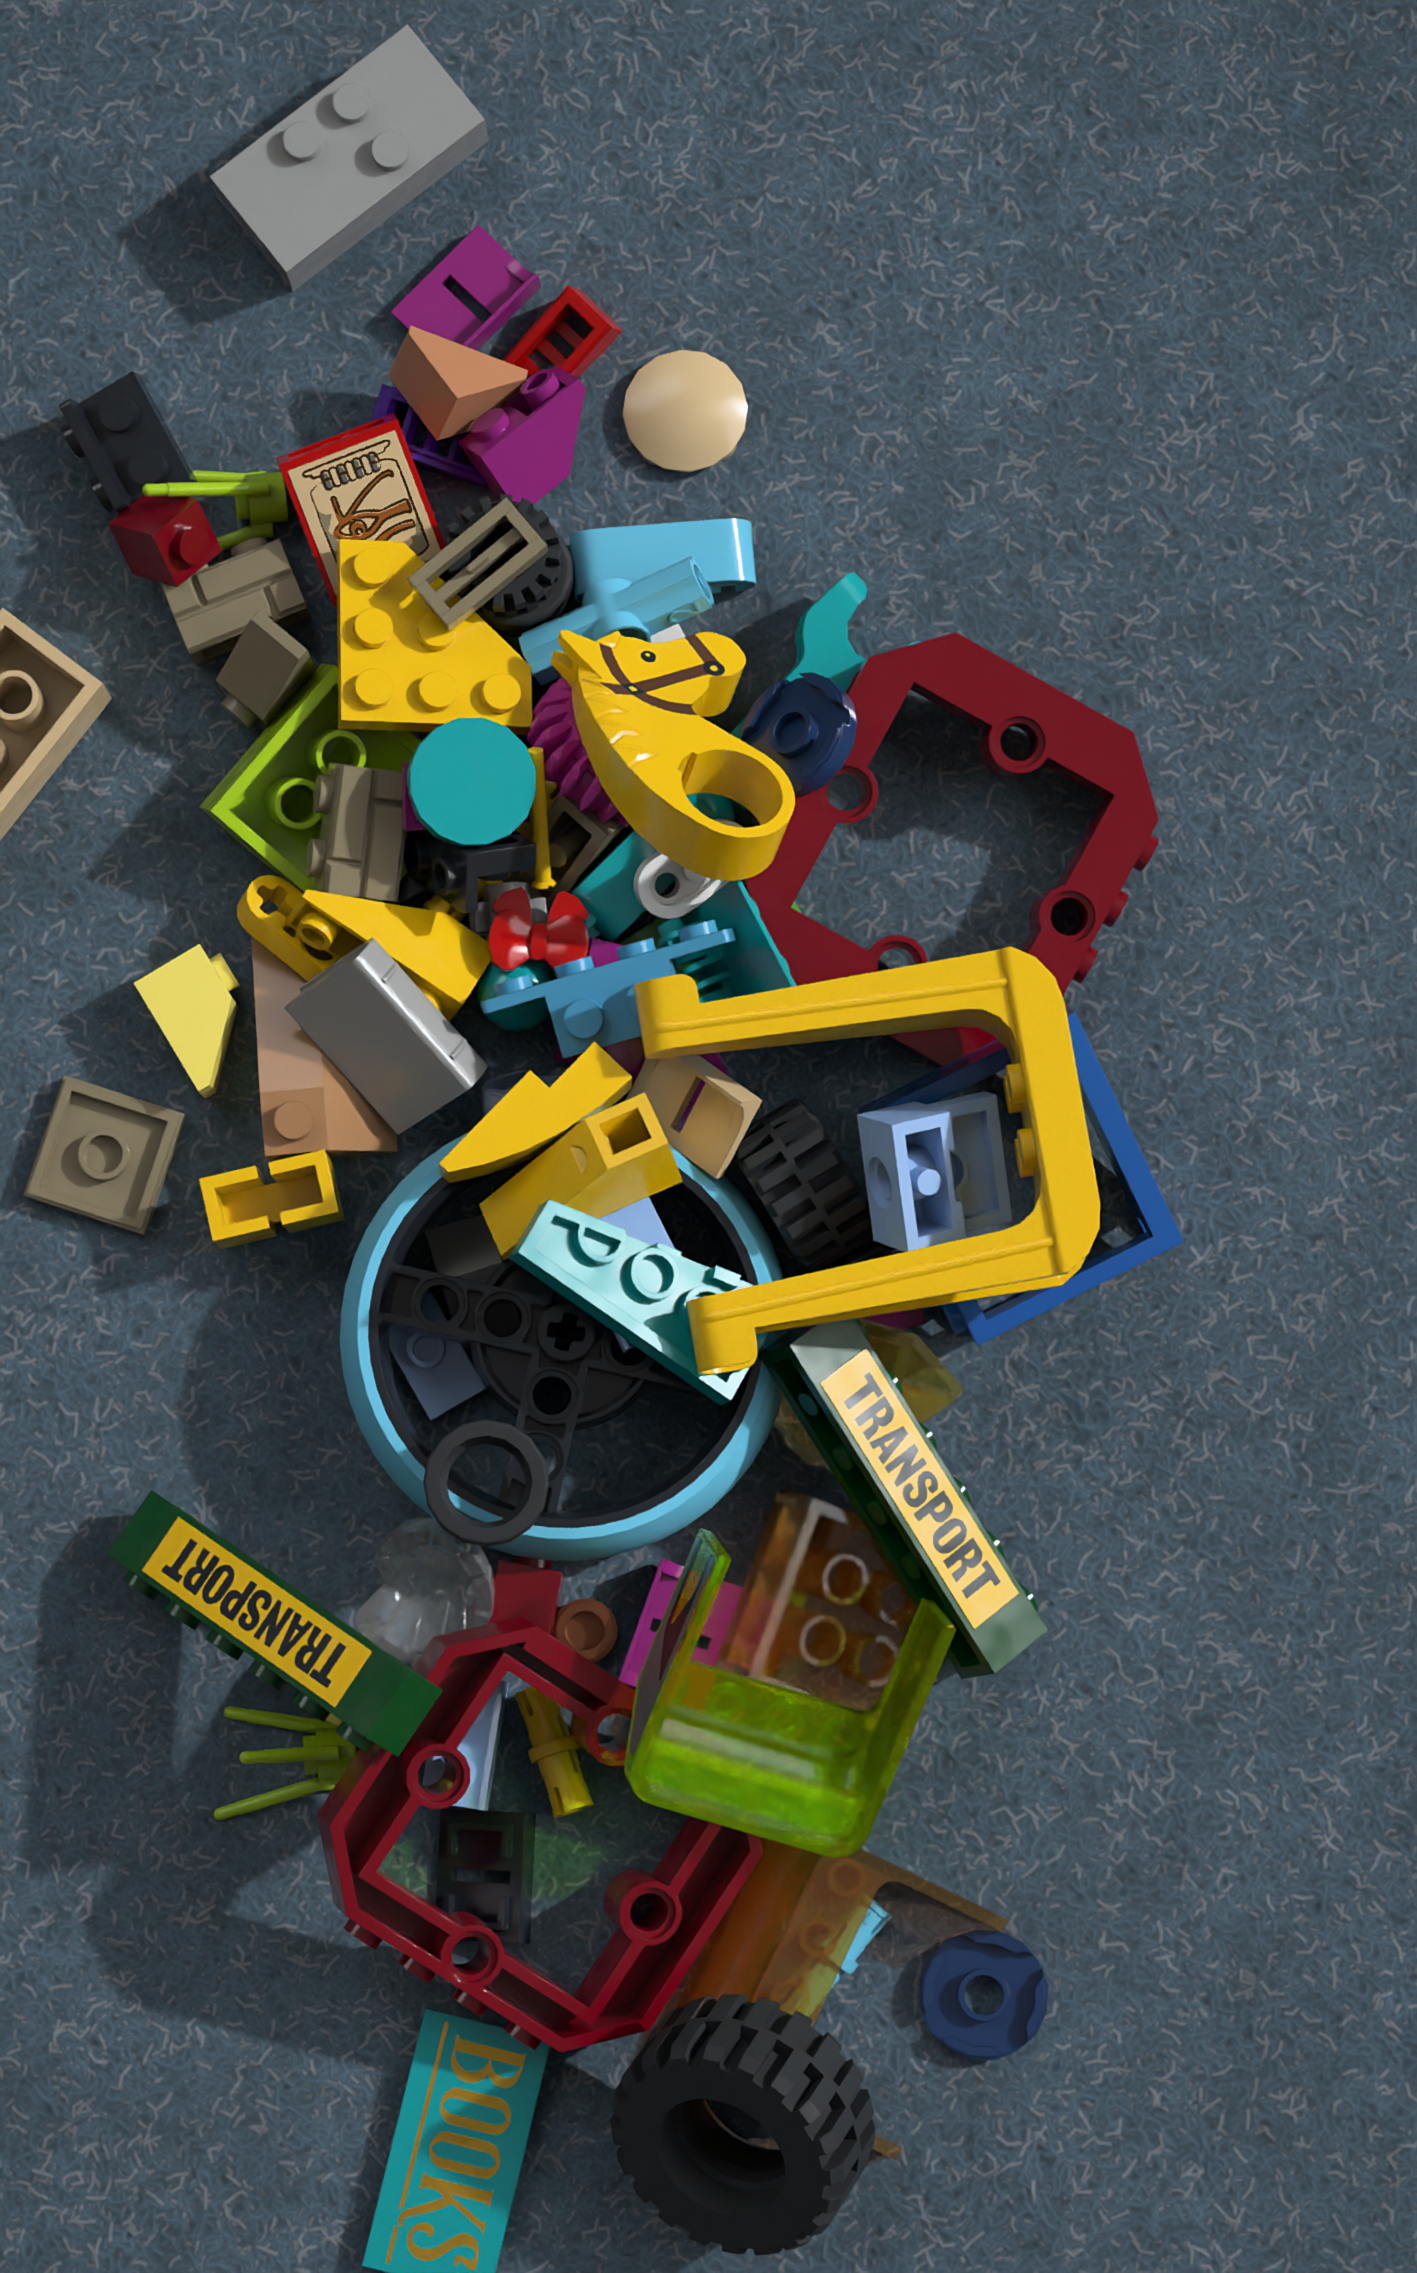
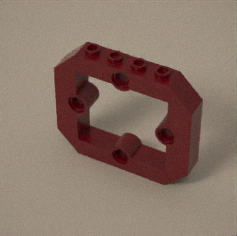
(1061, 736)
(382, 1793)

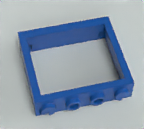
(1120, 1148)

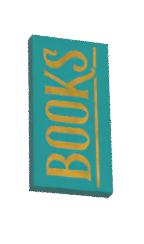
(456, 2149)

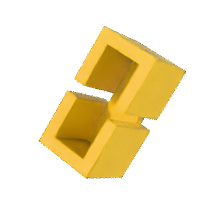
(246, 1209)

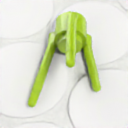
(256, 497)
(322, 1754)

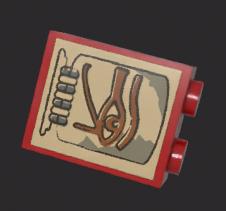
(360, 489)

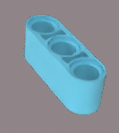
(633, 552)

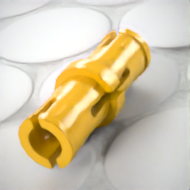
(554, 1752)

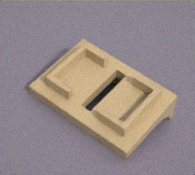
(716, 1119)

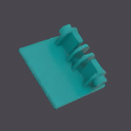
(737, 967)

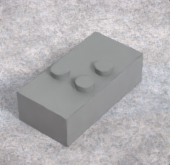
(350, 157)

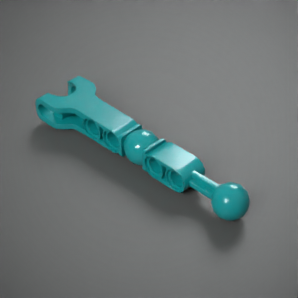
(609, 886)

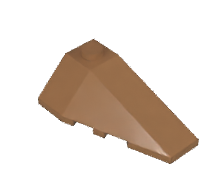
(302, 1092)

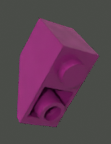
(531, 439)

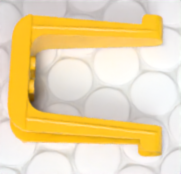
(989, 990)

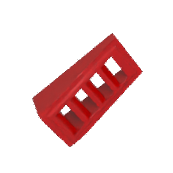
(554, 319)

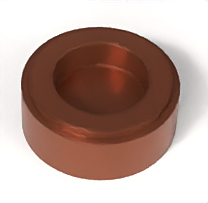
(587, 1628)

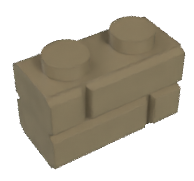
(223, 598)
(359, 833)

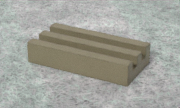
(493, 584)

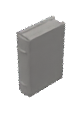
(386, 1036)

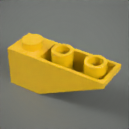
(427, 944)
(592, 1168)

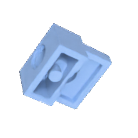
(934, 1170)

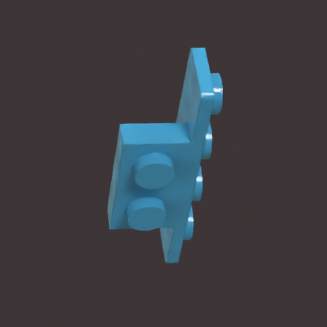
(600, 1001)

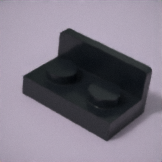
(123, 442)
(455, 870)

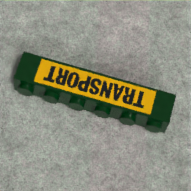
(904, 1491)
(274, 1624)

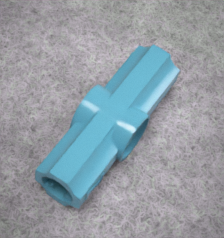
(622, 606)

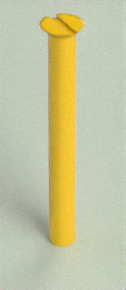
(540, 824)

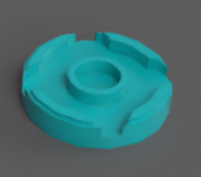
(471, 782)

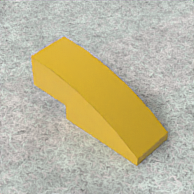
(537, 1116)

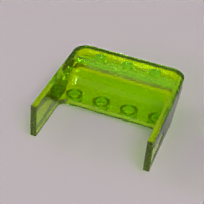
(763, 1752)

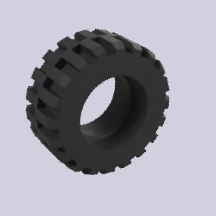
(779, 2076)

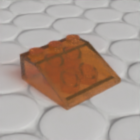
(818, 1606)

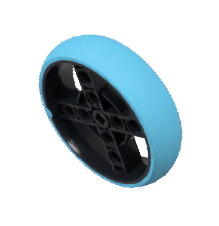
(388, 1295)

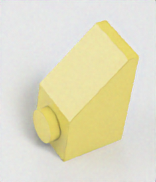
(194, 1012)

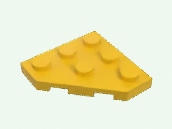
(403, 664)

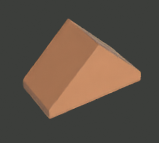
(451, 382)

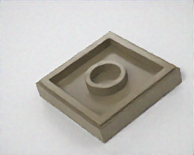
(104, 1155)

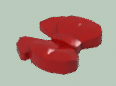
(515, 940)

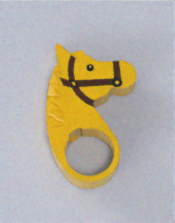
(651, 748)

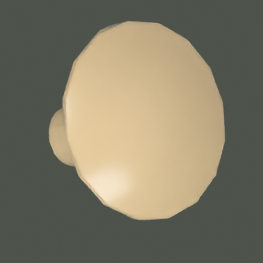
(685, 411)

